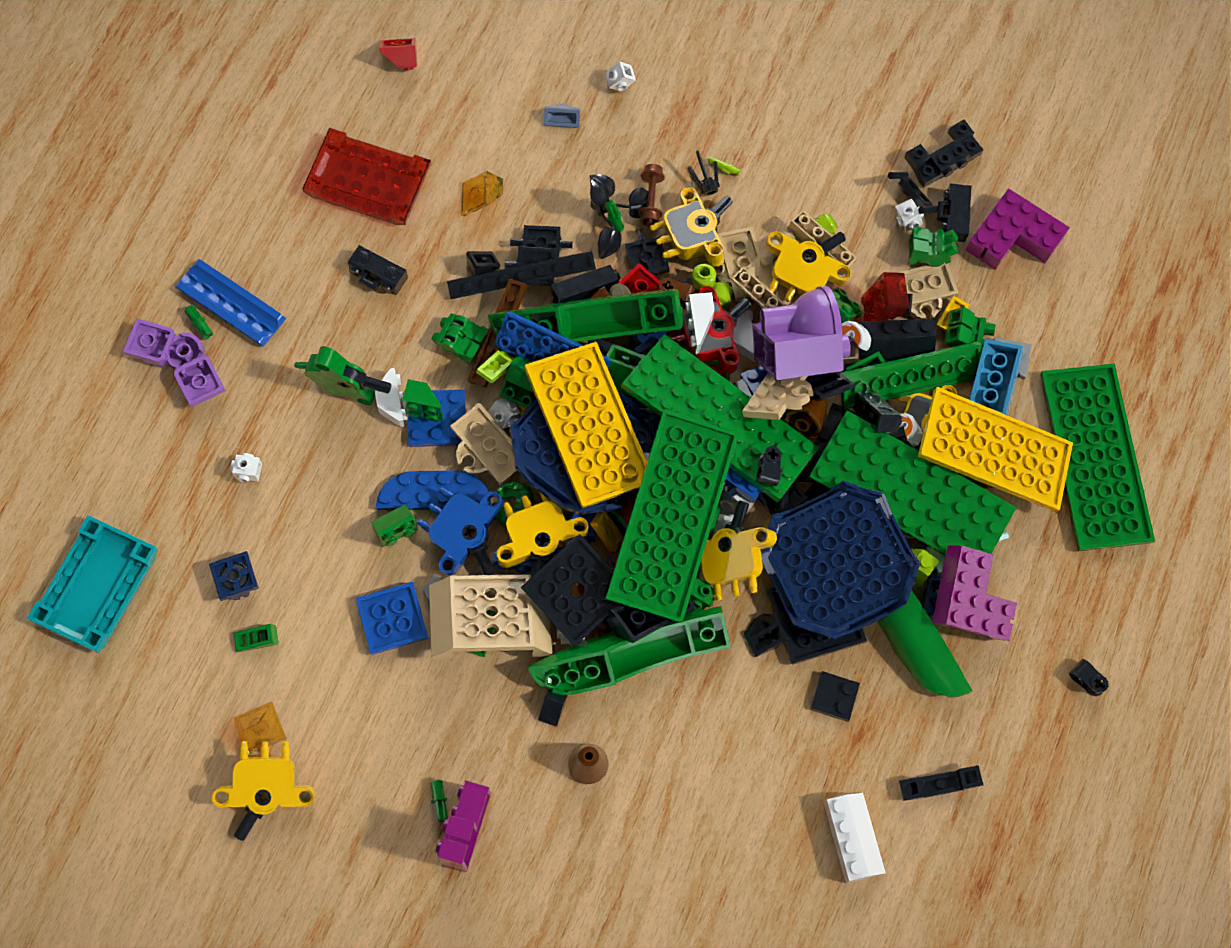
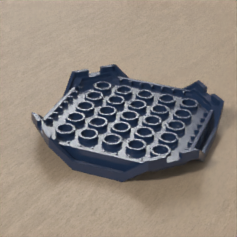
(543, 468)
(840, 561)

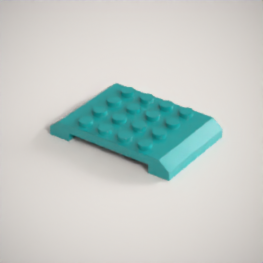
(94, 584)

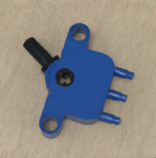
(453, 526)

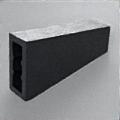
(584, 285)

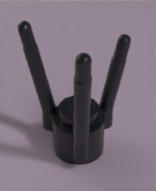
(708, 185)

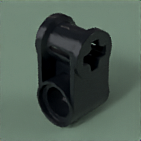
(769, 467)
(1087, 677)

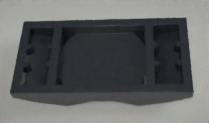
(828, 385)

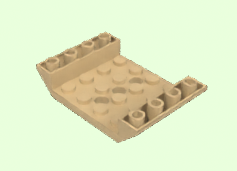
(757, 275)
(462, 623)

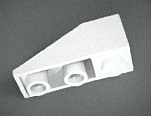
(701, 315)

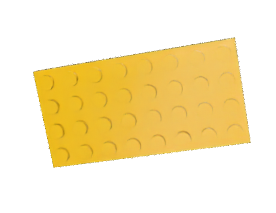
(588, 424)
(995, 449)

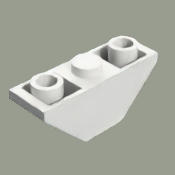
(744, 335)
(390, 404)

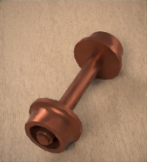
(652, 174)

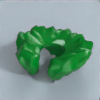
(516, 490)

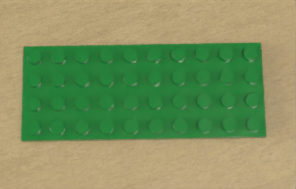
(685, 385)
(1103, 470)
(923, 496)
(672, 516)

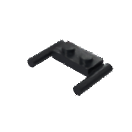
(911, 189)

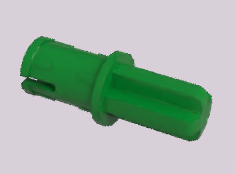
(614, 215)
(198, 322)
(439, 800)

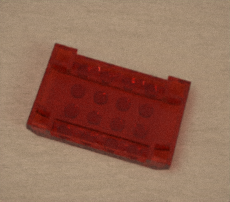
(366, 178)

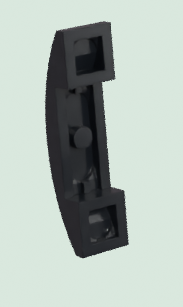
(941, 783)

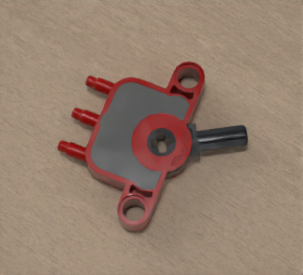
(719, 338)

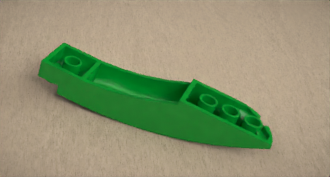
(605, 315)
(924, 650)
(610, 659)

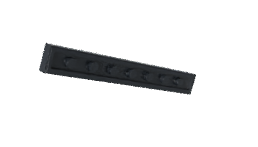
(524, 273)

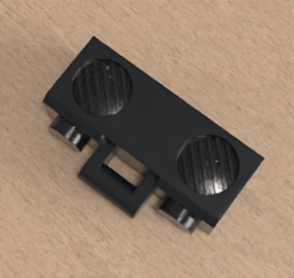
(958, 210)
(382, 271)
(877, 412)

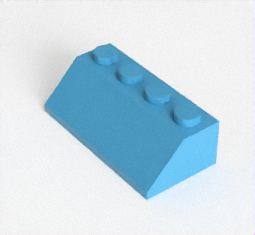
(997, 375)

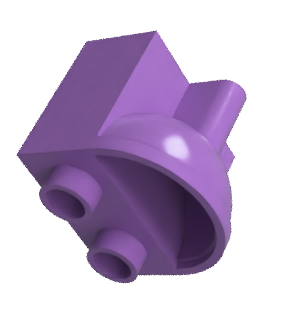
(801, 337)

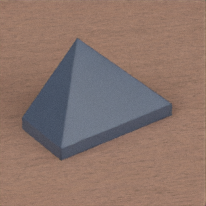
(562, 115)

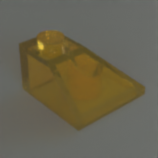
(480, 192)
(259, 726)

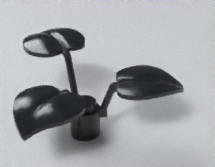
(601, 189)

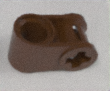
(683, 288)

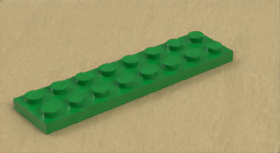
(914, 373)

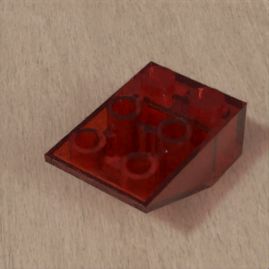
(886, 297)

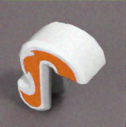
(857, 333)
(909, 428)

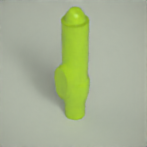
(726, 168)

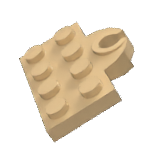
(739, 251)
(929, 288)
(776, 396)
(484, 444)

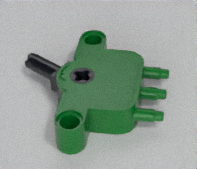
(341, 377)

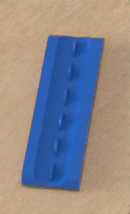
(230, 302)
(532, 340)

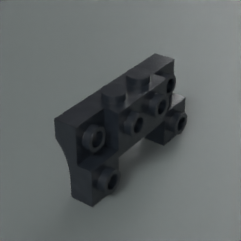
(945, 160)

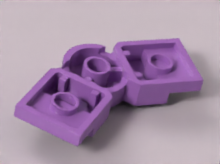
(161, 347)

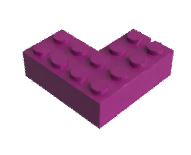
(1018, 223)
(963, 596)
(463, 826)

